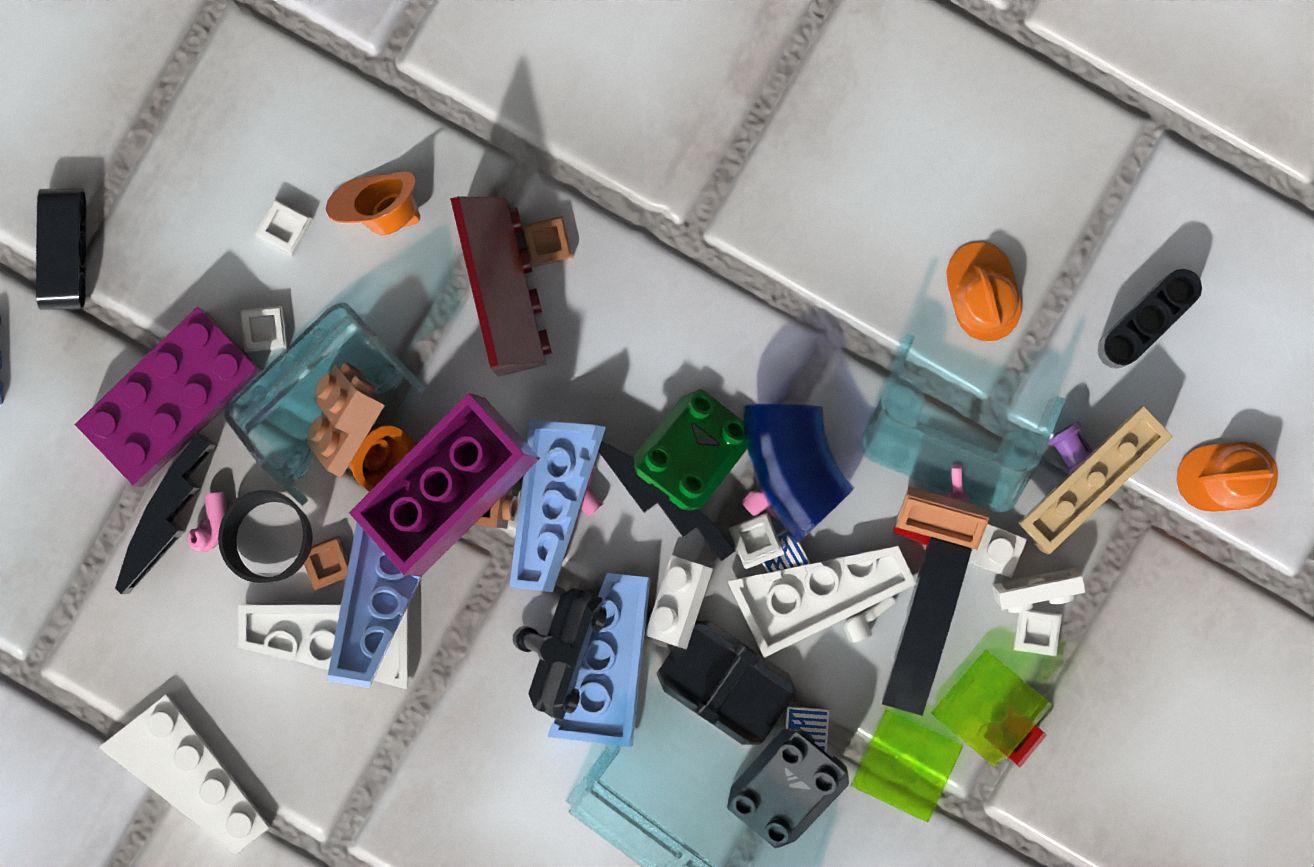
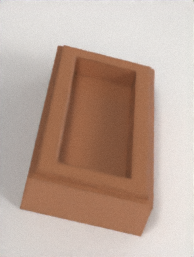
(943, 517)

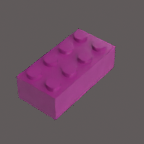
(168, 397)
(444, 485)

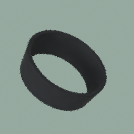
(229, 528)

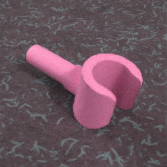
(957, 490)
(757, 504)

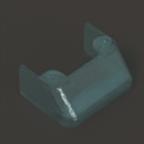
(279, 406)
(926, 454)

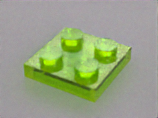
(991, 709)
(906, 765)

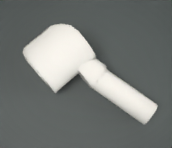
(857, 627)

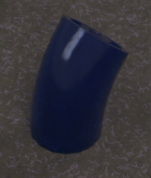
(794, 464)

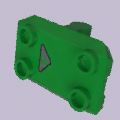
(692, 450)

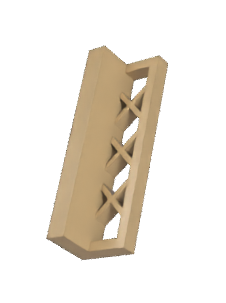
(1094, 480)

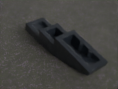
(649, 495)
(156, 528)
(926, 626)

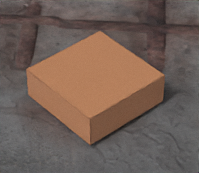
(547, 241)
(327, 563)

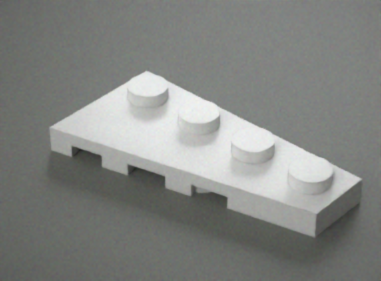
(810, 597)
(308, 637)
(183, 769)

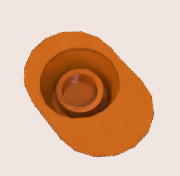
(376, 201)
(983, 291)
(379, 454)
(1227, 476)

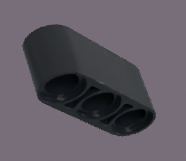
(61, 249)
(1168, 312)

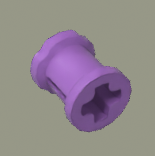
(1071, 445)

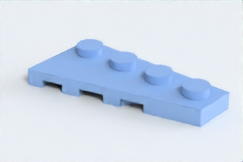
(551, 499)
(369, 612)
(611, 668)

